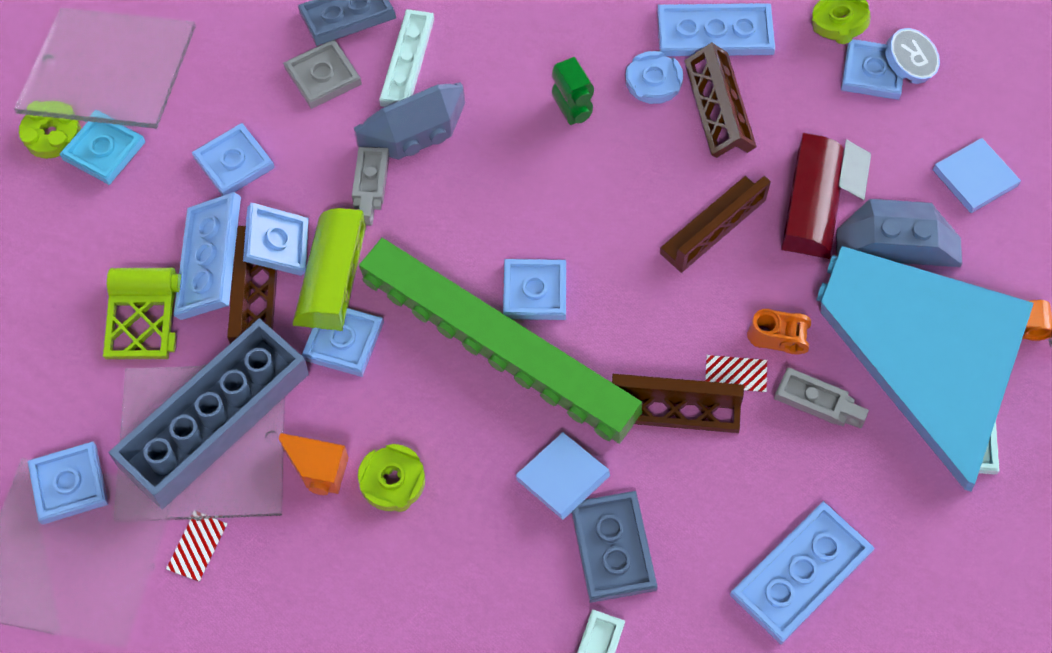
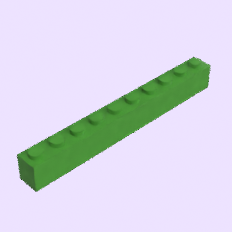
(501, 341)

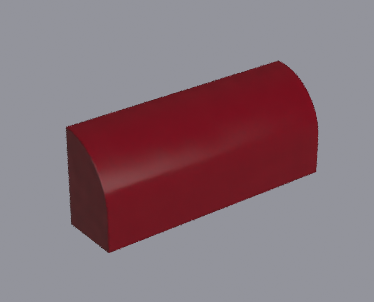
(814, 197)

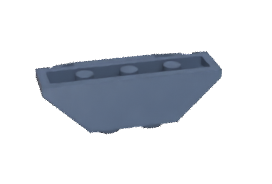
(414, 121)
(901, 233)

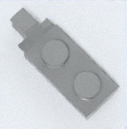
(370, 180)
(819, 399)

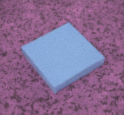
(869, 71)
(233, 160)
(976, 175)
(276, 239)
(534, 289)
(345, 349)
(563, 475)
(67, 483)

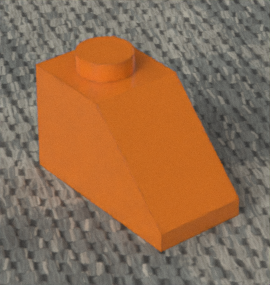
(316, 462)

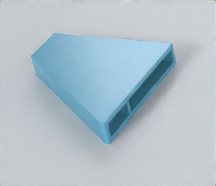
(931, 346)

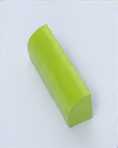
(331, 270)

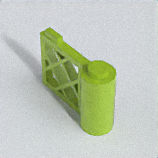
(144, 288)

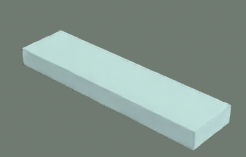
(407, 57)

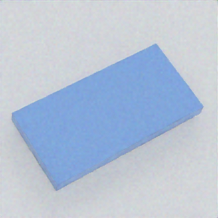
(732, 27)
(207, 256)
(801, 572)

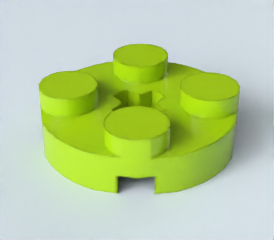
(842, 30)
(47, 146)
(398, 495)

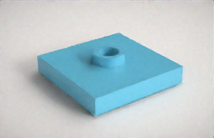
(102, 149)

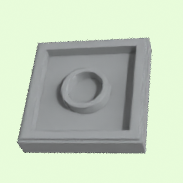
(322, 73)

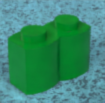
(572, 91)

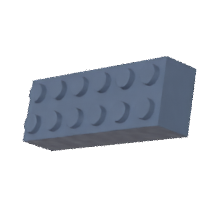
(209, 413)

